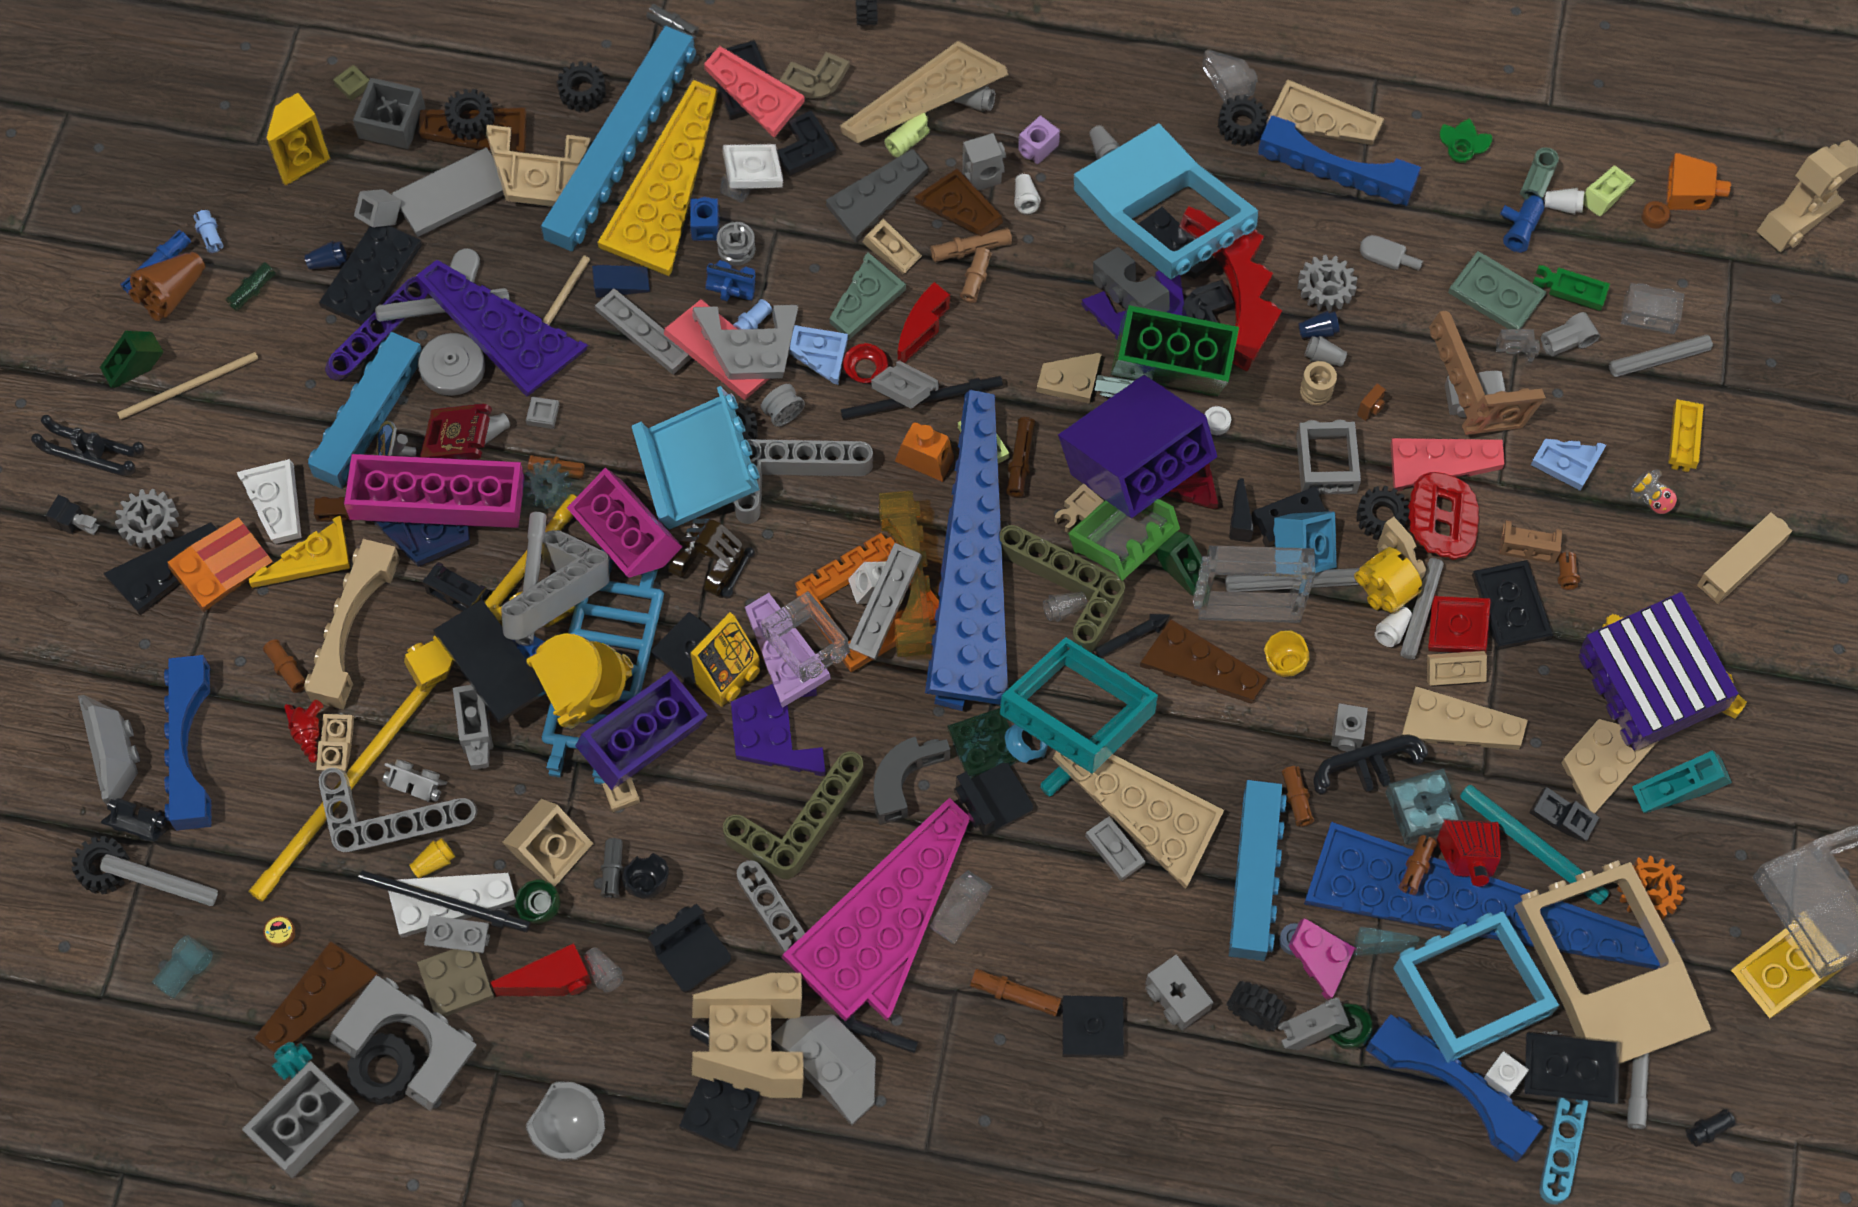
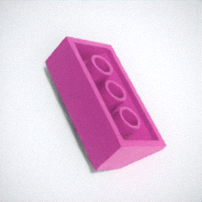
(623, 525)

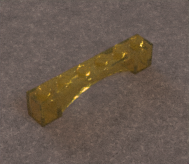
(913, 629)

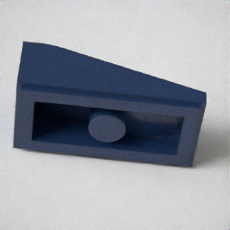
(622, 278)

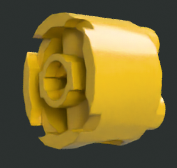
(1389, 580)

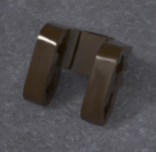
(714, 542)

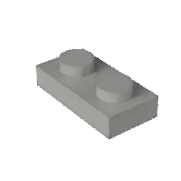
(1115, 848)

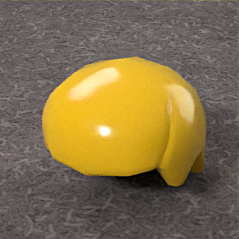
(1286, 653)

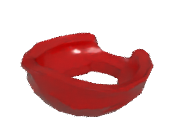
(864, 352)

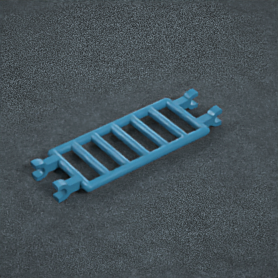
(644, 645)

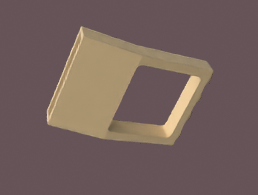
(1637, 1012)

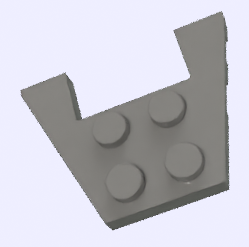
(749, 351)

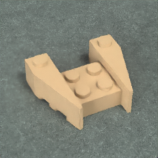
(1813, 196)
(742, 1035)

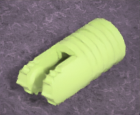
(907, 135)

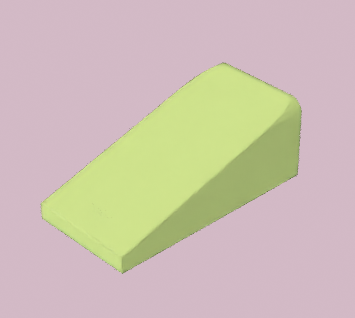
(1607, 190)

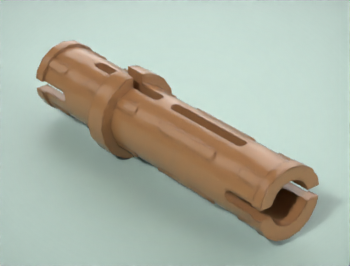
(965, 246)

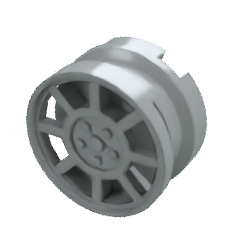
(736, 242)
(782, 405)

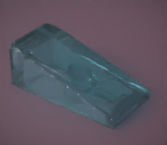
(1375, 942)

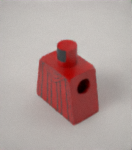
(1471, 848)

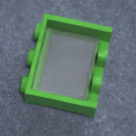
(1123, 541)

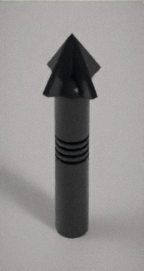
(1155, 623)
(884, 1036)

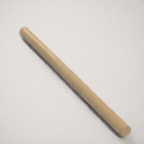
(566, 290)
(187, 385)

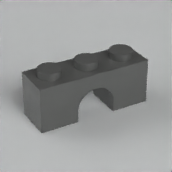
(1116, 275)

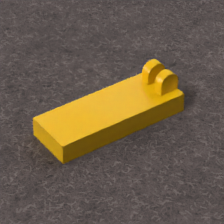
(1685, 435)

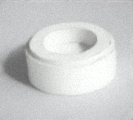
(1218, 420)

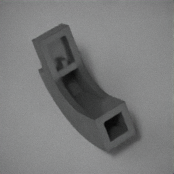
(894, 770)

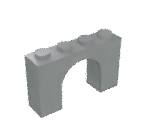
(385, 1004)

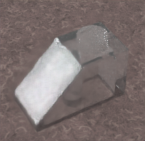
(1229, 75)
(960, 906)

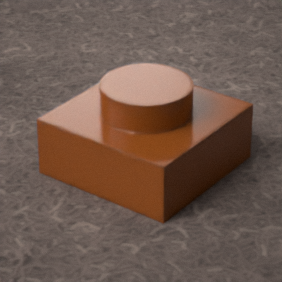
(1372, 402)

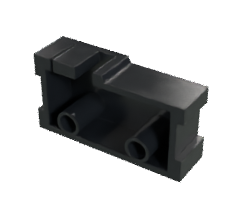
(1302, 502)

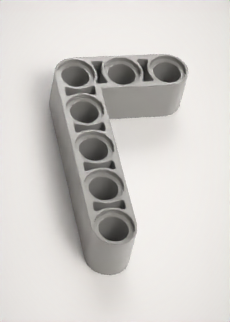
(791, 464)
(578, 574)
(388, 822)

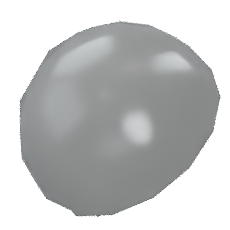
(566, 1122)

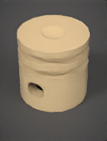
(1318, 383)

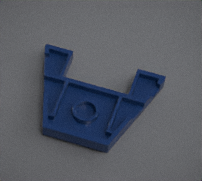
(425, 541)

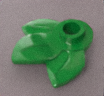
(1466, 139)

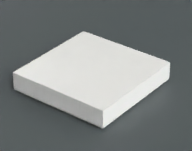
(752, 166)

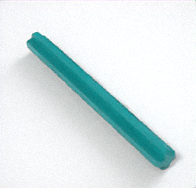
(1528, 840)

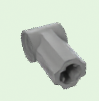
(1575, 332)

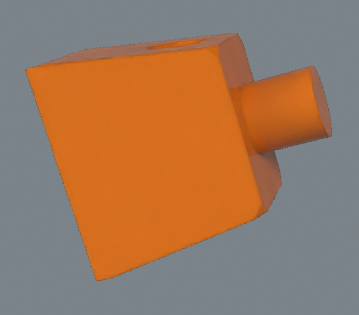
(1693, 184)
(926, 451)

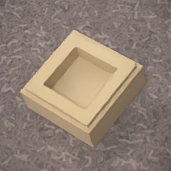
(622, 796)

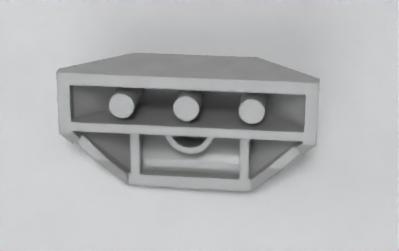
(110, 748)
(832, 1061)

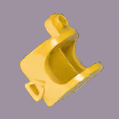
(580, 676)

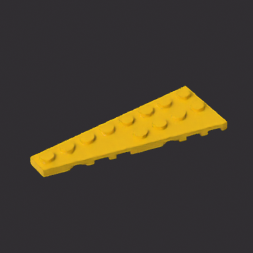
(656, 205)

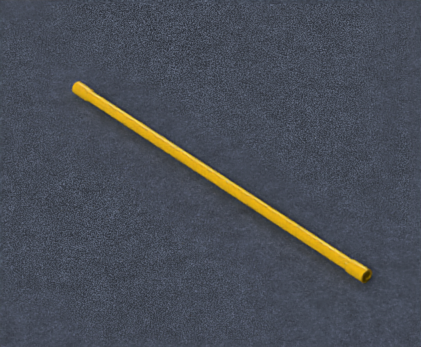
(272, 876)

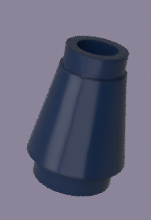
(326, 256)
(1321, 325)

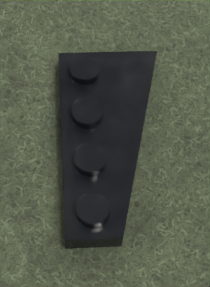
(147, 577)

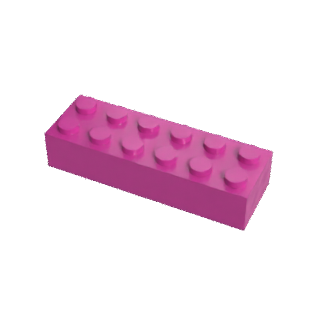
(434, 490)

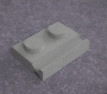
(904, 384)

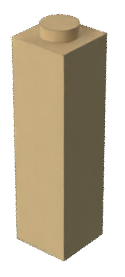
(1744, 557)

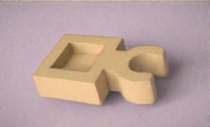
(1079, 506)

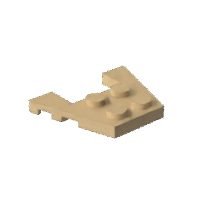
(533, 176)

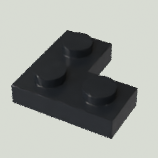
(811, 145)

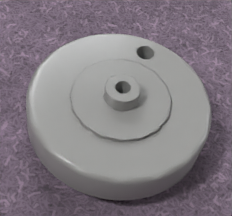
(451, 364)

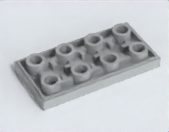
(450, 192)

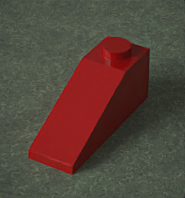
(550, 976)

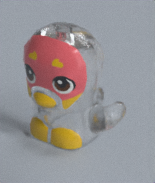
(1656, 495)

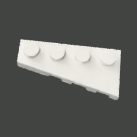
(483, 890)

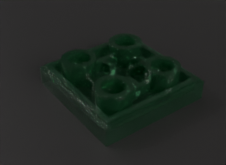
(981, 742)

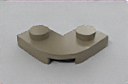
(819, 82)

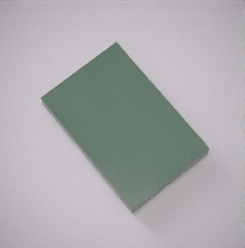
(1497, 292)

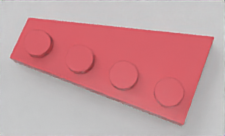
(757, 92)
(1448, 456)

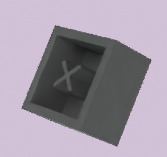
(389, 113)

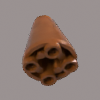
(165, 283)

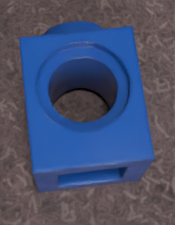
(704, 227)

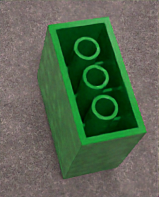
(1175, 350)

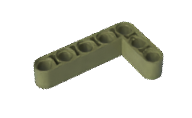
(1069, 579)
(804, 823)

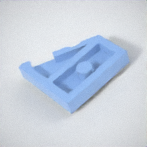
(820, 350)

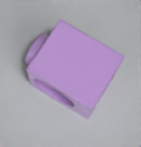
(1041, 131)

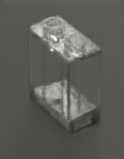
(792, 616)

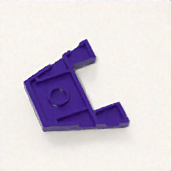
(1102, 309)
(764, 733)

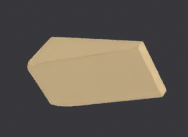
(891, 247)

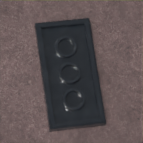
(490, 661)

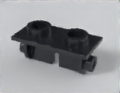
(147, 824)

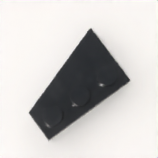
(1167, 231)

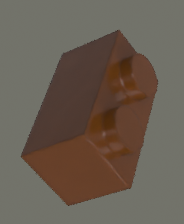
(328, 508)

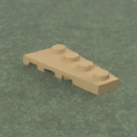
(1452, 720)

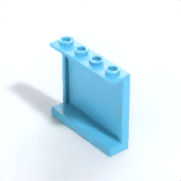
(697, 460)

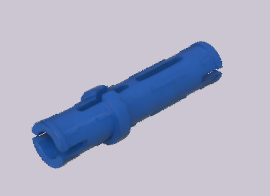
(166, 251)

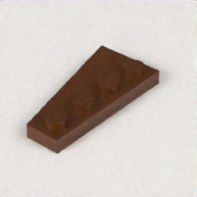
(435, 127)
(1192, 658)

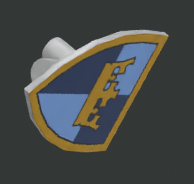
(389, 446)

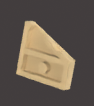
(1070, 377)

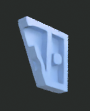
(1568, 460)

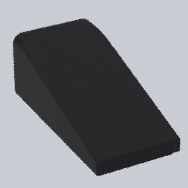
(1241, 522)

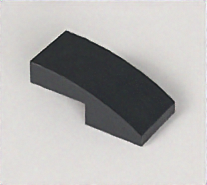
(1564, 816)

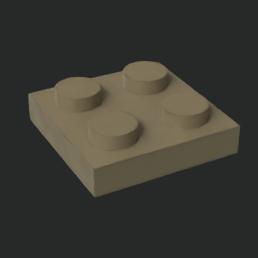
(455, 981)

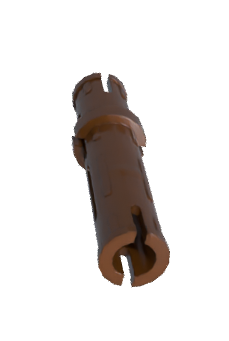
(1019, 466)

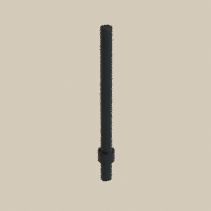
(942, 393)
(498, 917)

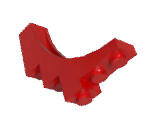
(1248, 283)

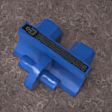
(730, 281)

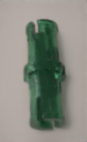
(250, 286)

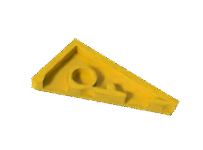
(316, 555)

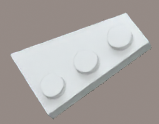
(275, 499)

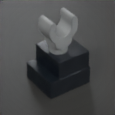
(67, 516)

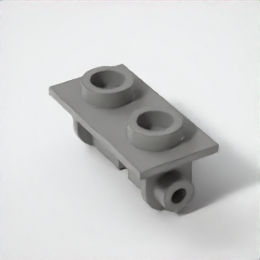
(424, 782)
(457, 934)

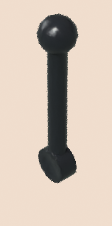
(727, 591)

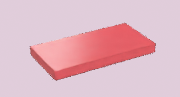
(688, 336)

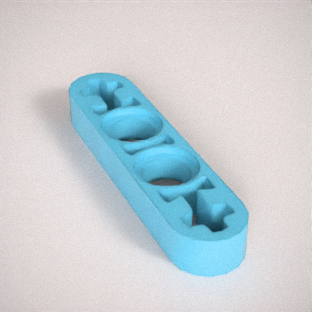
(1569, 1146)

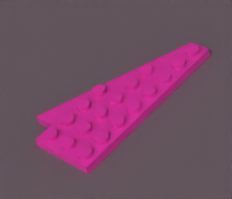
(874, 931)

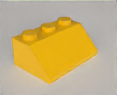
(295, 139)

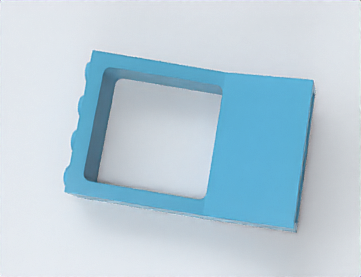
(1143, 176)

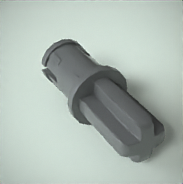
(612, 868)

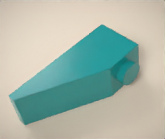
(1682, 782)

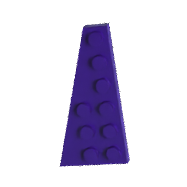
(507, 333)

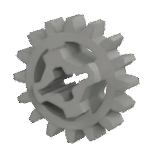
(1327, 284)
(135, 516)

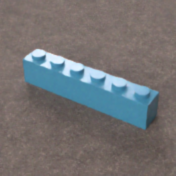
(365, 409)
(1256, 870)

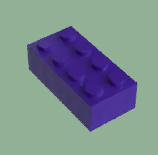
(641, 730)

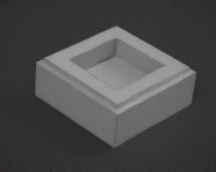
(542, 412)

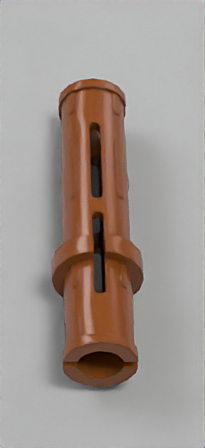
(1015, 992)

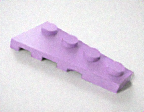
(783, 678)

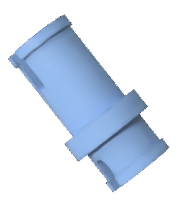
(207, 228)
(754, 316)

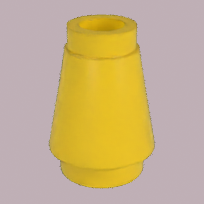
(432, 858)

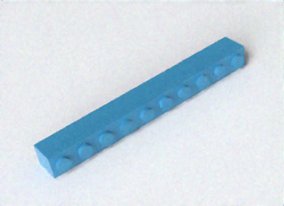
(618, 139)

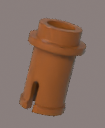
(1568, 571)

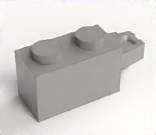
(473, 726)

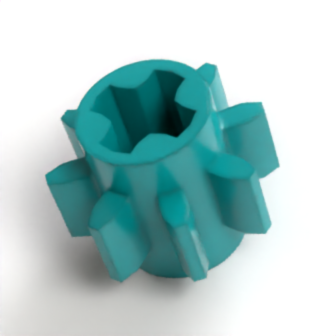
(291, 1060)

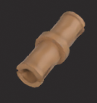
(976, 275)

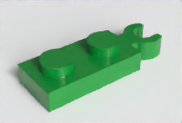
(1573, 287)

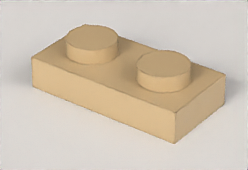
(1456, 668)

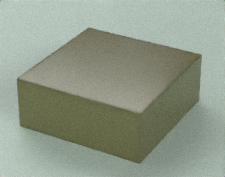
(351, 82)

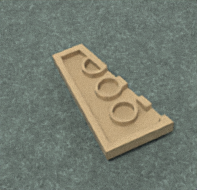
(1325, 116)

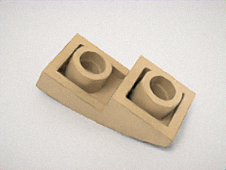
(335, 742)

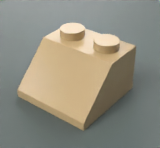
(547, 842)

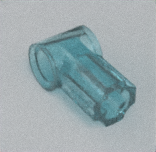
(187, 959)

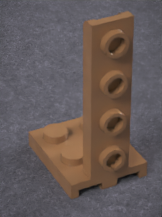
(1483, 412)

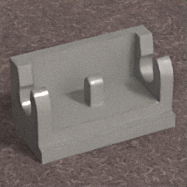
(1314, 1025)

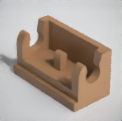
(1530, 543)

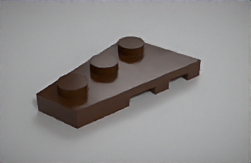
(960, 203)

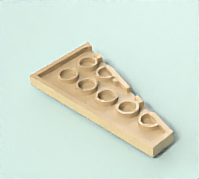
(934, 84)
(1154, 812)

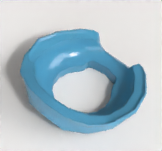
(1019, 749)

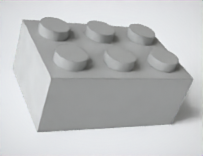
(301, 1119)

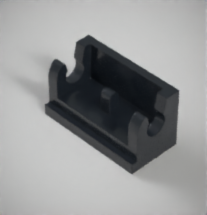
(453, 588)

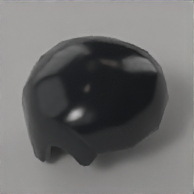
(646, 876)

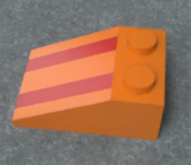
(219, 563)

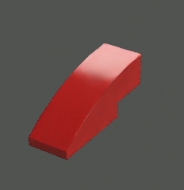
(923, 321)

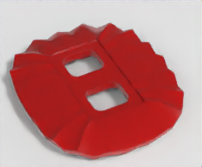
(1462, 518)

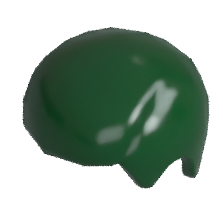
(537, 901)
(1359, 1030)

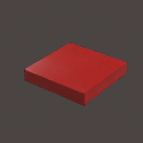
(1459, 624)

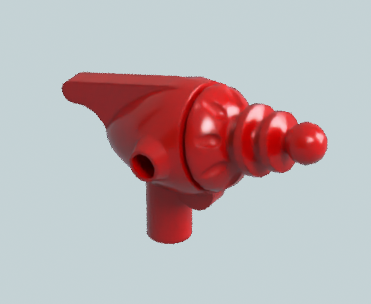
(305, 727)

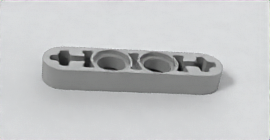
(770, 912)

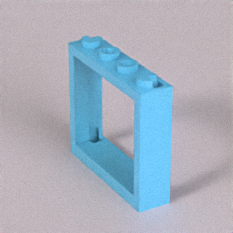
(1431, 1014)

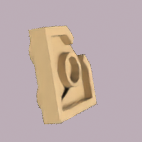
(1397, 537)

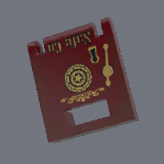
(455, 430)

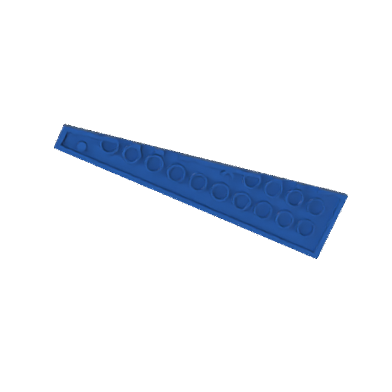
(970, 618)
(1364, 877)

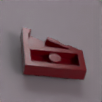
(1197, 489)

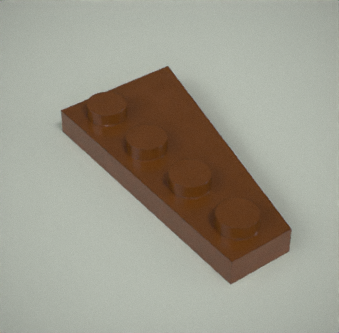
(322, 990)

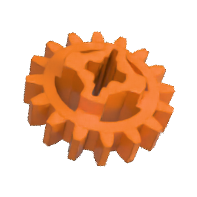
(1656, 873)

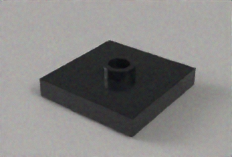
(676, 647)
(1092, 1027)

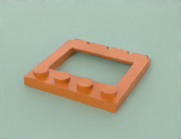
(835, 577)

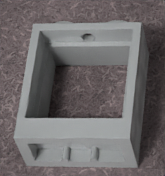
(1328, 482)

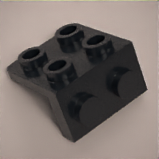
(993, 798)
(688, 948)

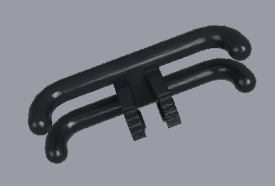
(87, 448)
(1371, 753)

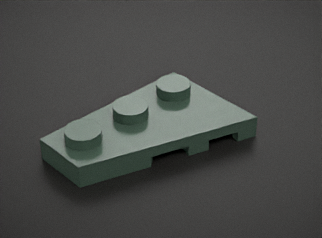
(866, 297)

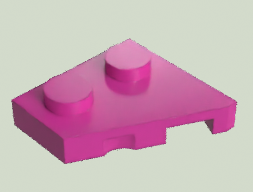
(1321, 954)

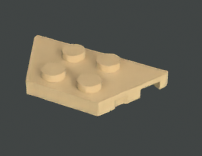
(1601, 763)

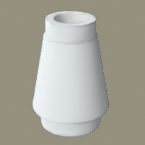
(1026, 195)
(1565, 200)
(1392, 628)

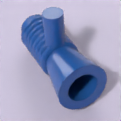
(1524, 221)

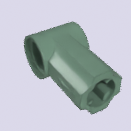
(1540, 175)

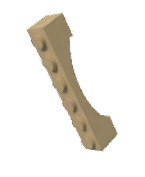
(372, 567)

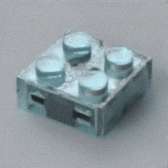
(1422, 805)

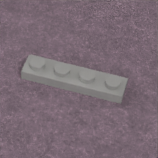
(641, 330)
(885, 601)

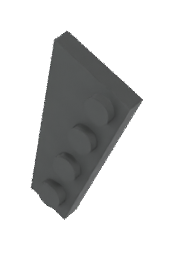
(871, 196)

